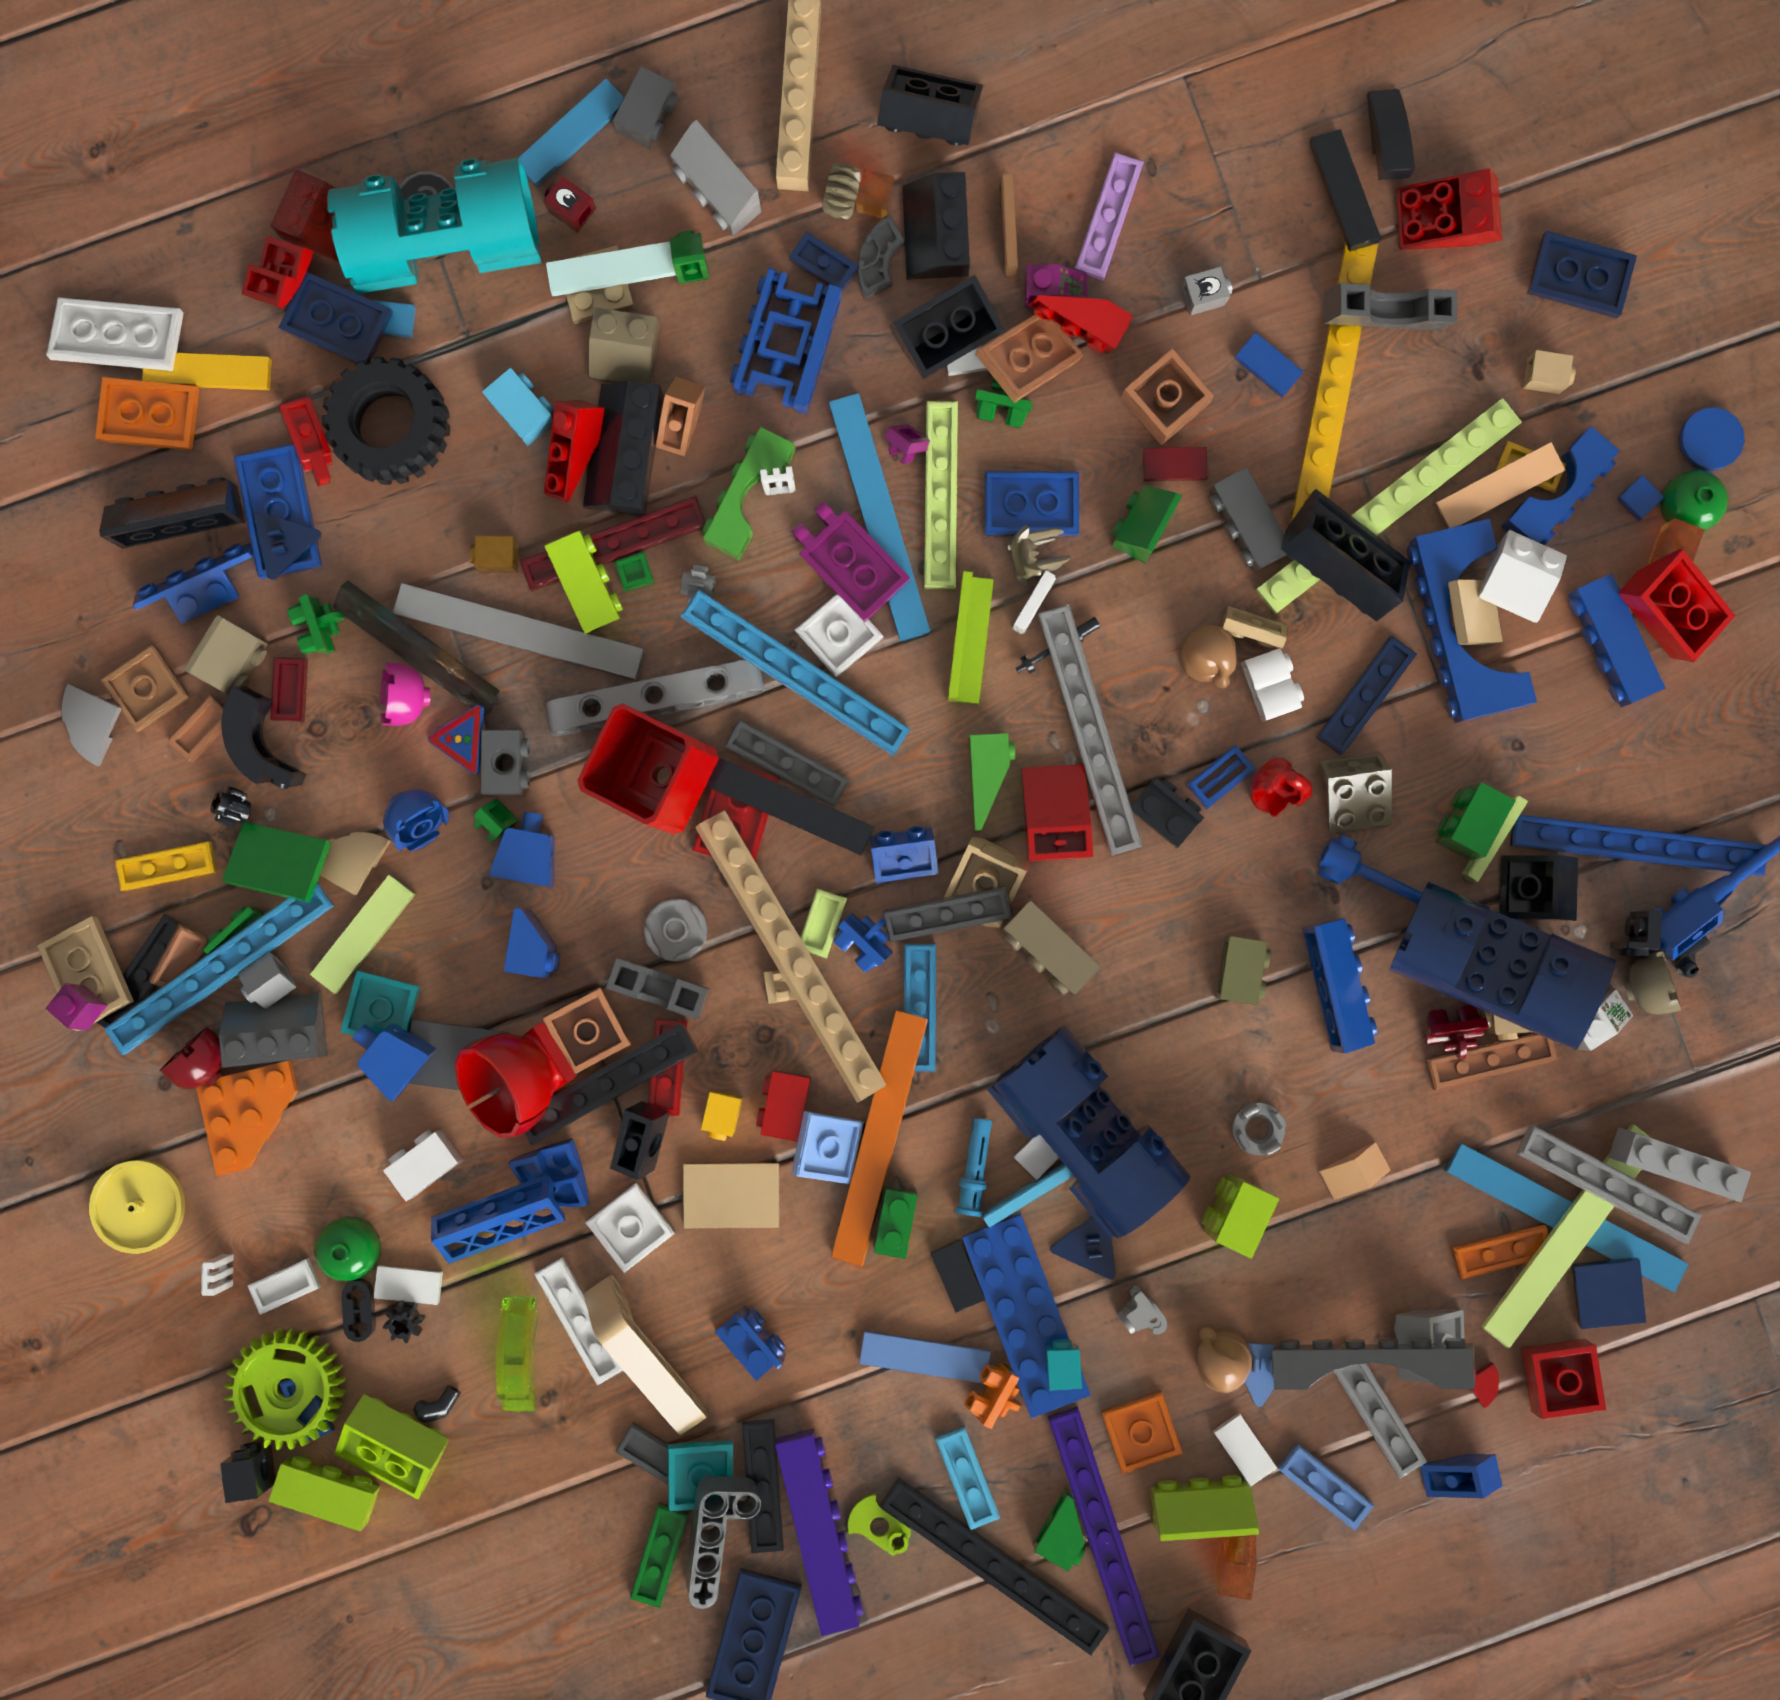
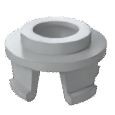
(1276, 1133)

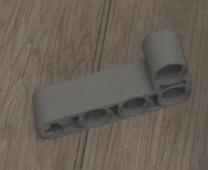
(712, 1541)

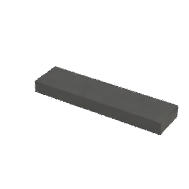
(786, 763)
(948, 914)

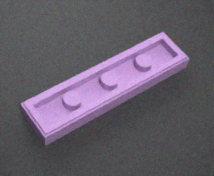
(1109, 216)

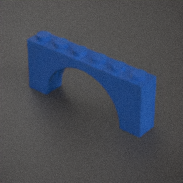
(1470, 686)

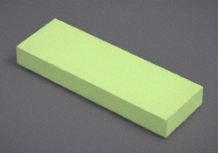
(1476, 867)

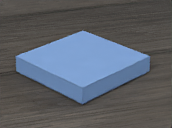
(827, 1147)

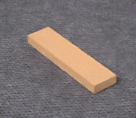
(1500, 486)

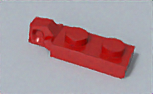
(307, 438)

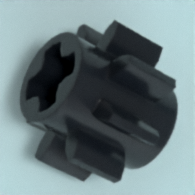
(230, 807)
(400, 1330)

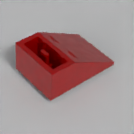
(1450, 211)
(1056, 813)

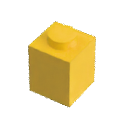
(721, 1115)

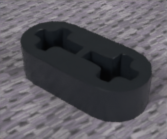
(366, 1310)

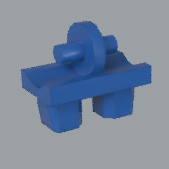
(867, 937)

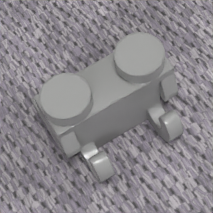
(1140, 1311)

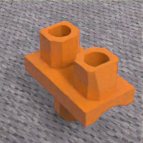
(998, 1395)

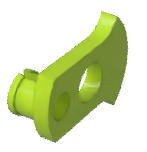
(865, 1512)

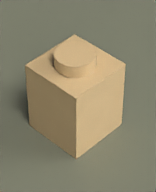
(1549, 372)

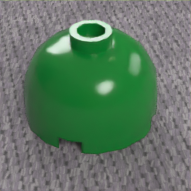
(1695, 498)
(347, 1249)

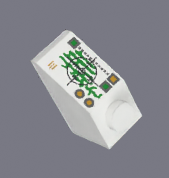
(1608, 1022)

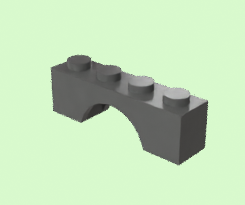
(1417, 310)

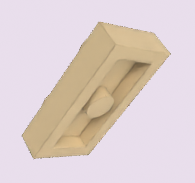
(1245, 624)

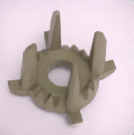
(1024, 554)

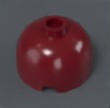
(195, 1063)

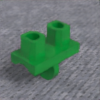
(988, 401)
(321, 623)

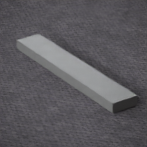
(1608, 1184)

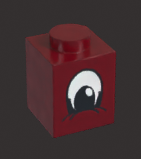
(569, 203)

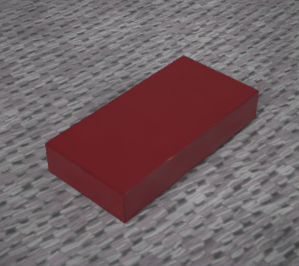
(1175, 464)
(289, 689)

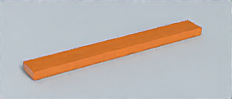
(879, 1138)

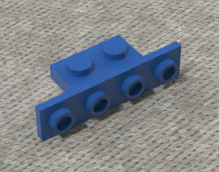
(197, 589)

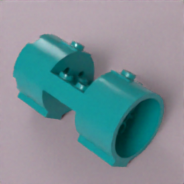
(384, 235)

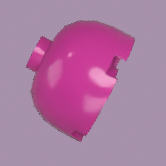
(402, 694)

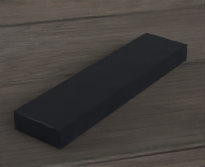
(1345, 190)
(143, 965)
(762, 1468)

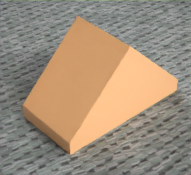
(1355, 1171)

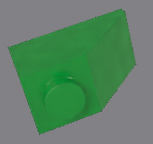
(689, 257)
(1061, 1534)

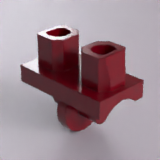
(1456, 1035)

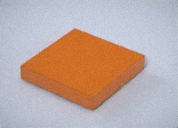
(1141, 1432)

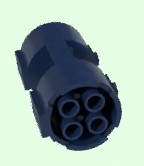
(1503, 966)
(1118, 1170)

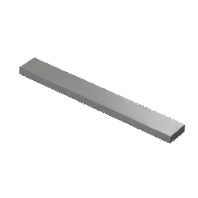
(518, 631)
(1090, 729)

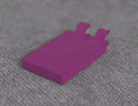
(850, 562)

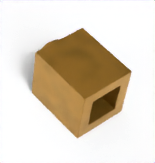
(495, 554)

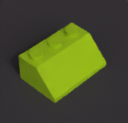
(391, 1446)
(1203, 1508)

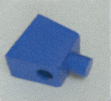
(526, 854)
(391, 1058)

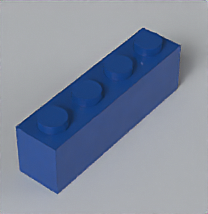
(1615, 641)

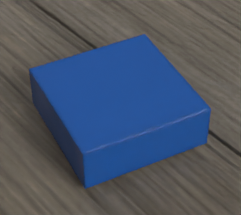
(1640, 498)

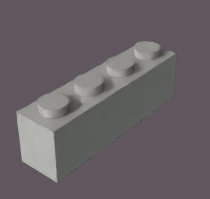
(1679, 1164)

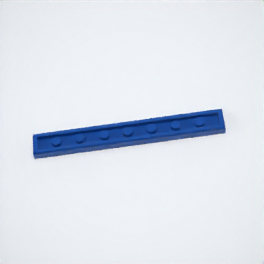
(1633, 844)

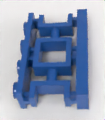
(809, 347)

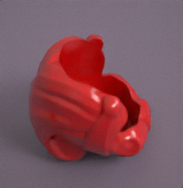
(1277, 786)

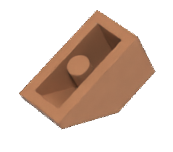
(680, 415)

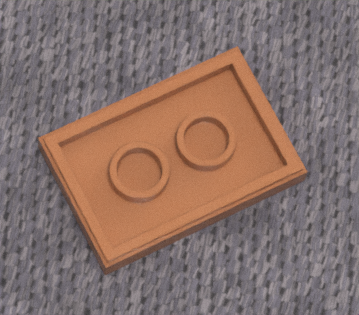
(1028, 356)

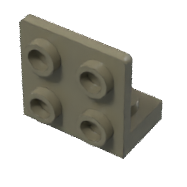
(1358, 792)

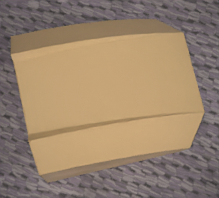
(985, 868)

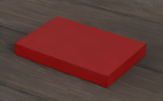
(747, 820)

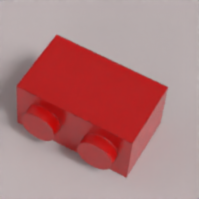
(784, 1105)

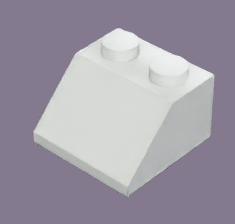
(1522, 576)

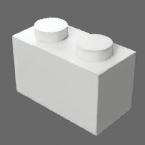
(423, 1164)

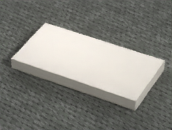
(115, 334)

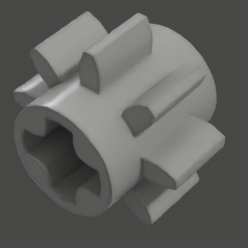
(697, 579)

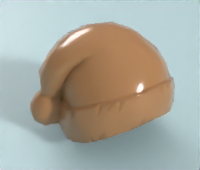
(1209, 655)
(1223, 1360)

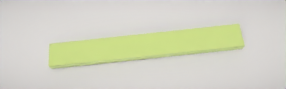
(1551, 1260)

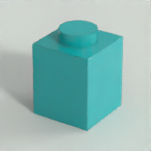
(1063, 1365)

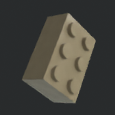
(1049, 949)

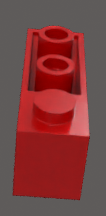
(1091, 319)
(572, 443)

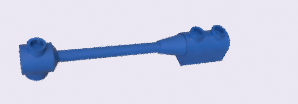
(1342, 861)
(1700, 910)

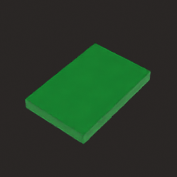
(276, 862)

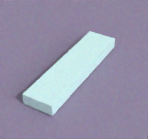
(610, 269)

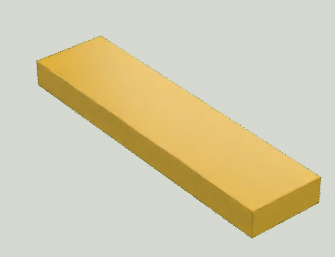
(215, 371)

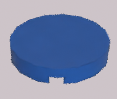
(1711, 439)

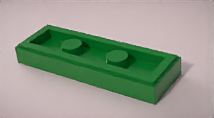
(659, 1556)

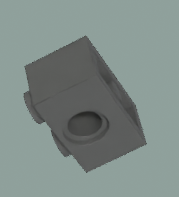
(496, 745)

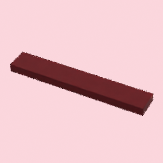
(625, 539)

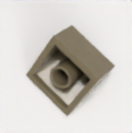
(622, 346)
(226, 655)

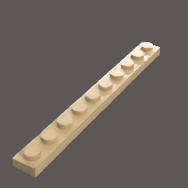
(790, 956)

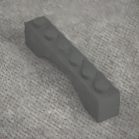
(1444, 1364)

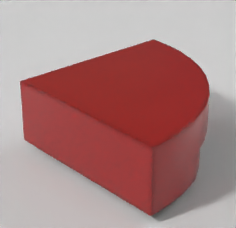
(1486, 1384)

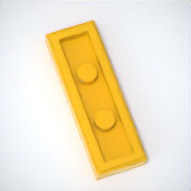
(165, 866)

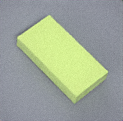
(822, 922)

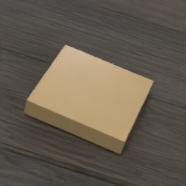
(1474, 618)

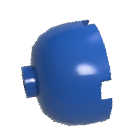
(413, 818)

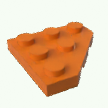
(244, 1112)

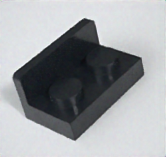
(1166, 811)
(1643, 933)

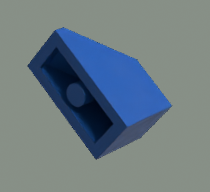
(1462, 1476)

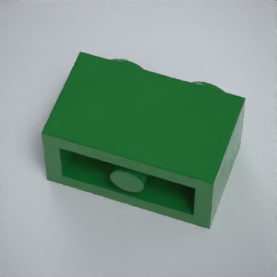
(895, 1222)

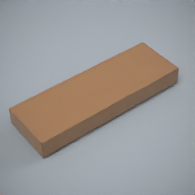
(1008, 223)

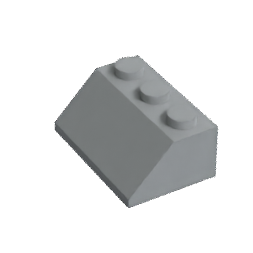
(715, 180)

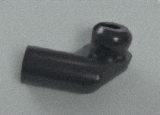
(1685, 963)
(439, 1409)

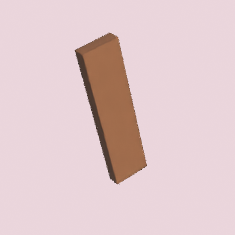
(1490, 1060)

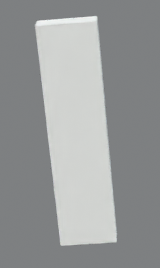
(570, 1306)

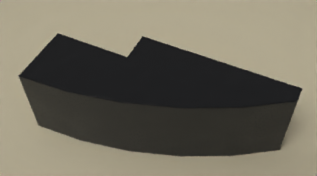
(1390, 135)

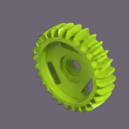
(265, 1372)

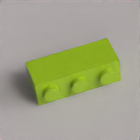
(584, 580)
(324, 1492)

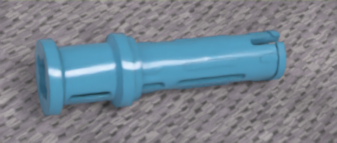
(972, 1182)

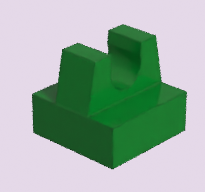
(495, 819)

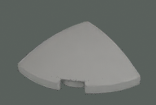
(88, 723)

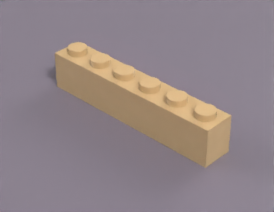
(798, 95)

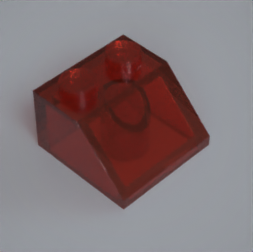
(305, 215)

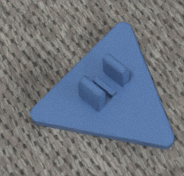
(1261, 1378)

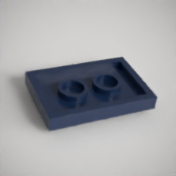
(1582, 274)
(335, 319)

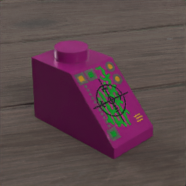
(1053, 281)

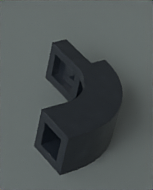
(244, 740)

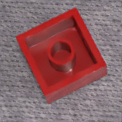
(1563, 1378)

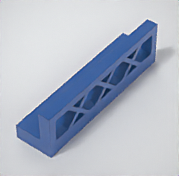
(491, 1215)

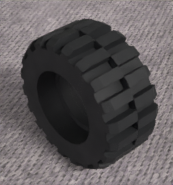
(361, 389)

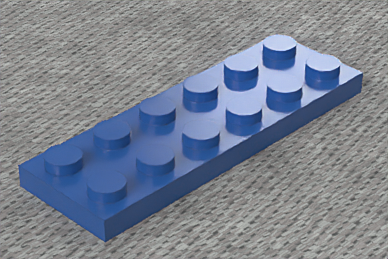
(1020, 1308)

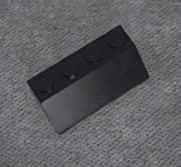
(625, 454)
(172, 513)
(1347, 556)

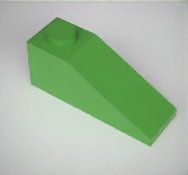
(989, 764)

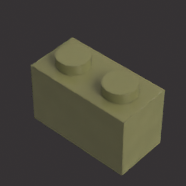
(1243, 970)

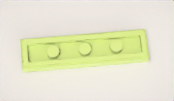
(362, 934)

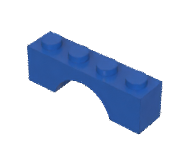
(1585, 460)

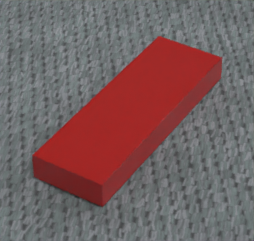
(666, 1087)

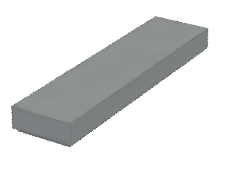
(1380, 1418)

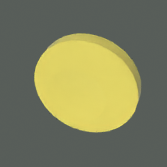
(137, 1206)

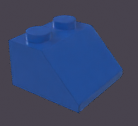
(530, 947)

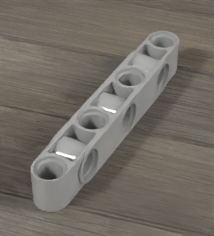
(679, 690)

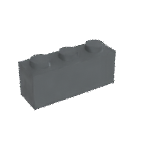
(1248, 519)

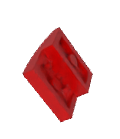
(279, 272)

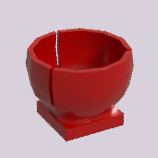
(522, 1068)

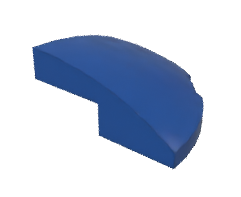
(563, 1167)

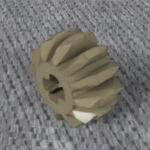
(841, 190)

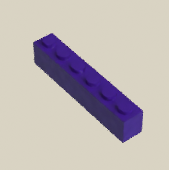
(818, 1532)

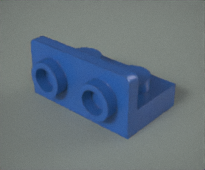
(904, 854)

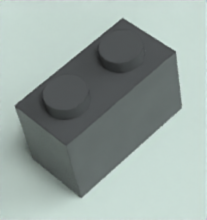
(646, 108)

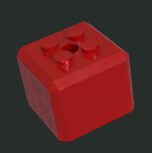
(626, 767)

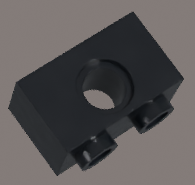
(639, 1140)
(248, 1472)

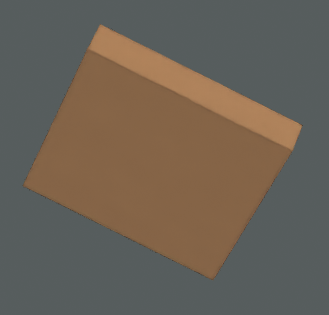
(145, 688)

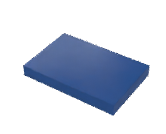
(1031, 499)

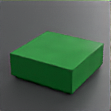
(634, 571)

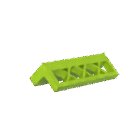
(970, 639)

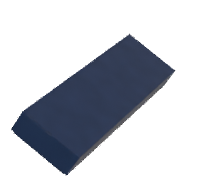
(1366, 695)

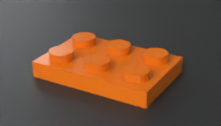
(147, 413)

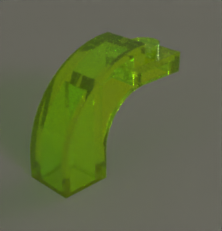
(516, 1353)

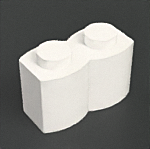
(1272, 684)

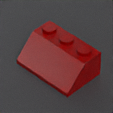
(1677, 605)

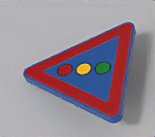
(462, 739)

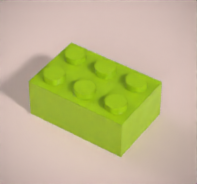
(1239, 1214)

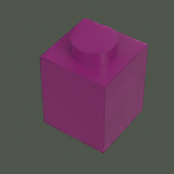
(76, 1006)

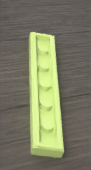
(941, 495)

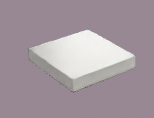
(838, 635)
(630, 1227)

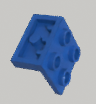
(751, 1342)

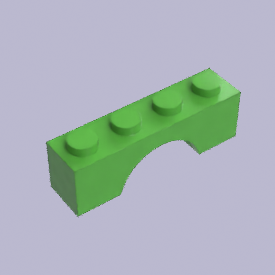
(728, 529)

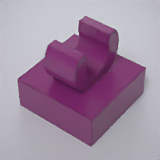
(906, 439)

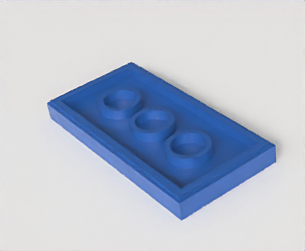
(276, 486)

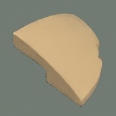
(352, 859)

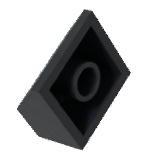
(1539, 887)

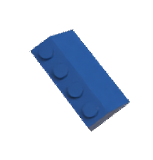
(1339, 985)

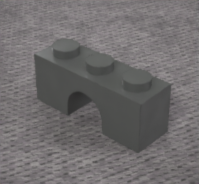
(658, 988)

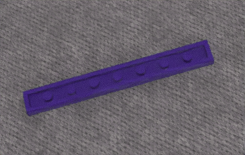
(1103, 1536)

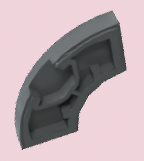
(876, 255)

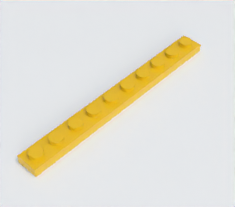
(1333, 387)

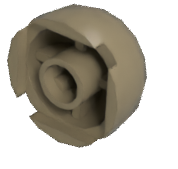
(1652, 985)

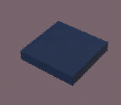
(1609, 1293)

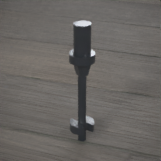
(1083, 630)

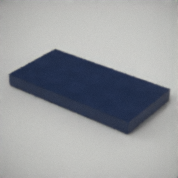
(753, 1637)

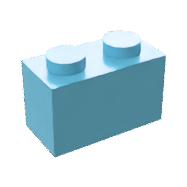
(519, 406)

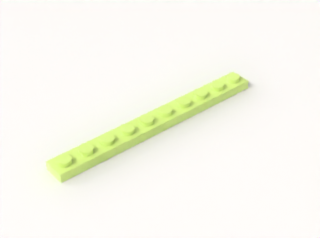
(1404, 494)

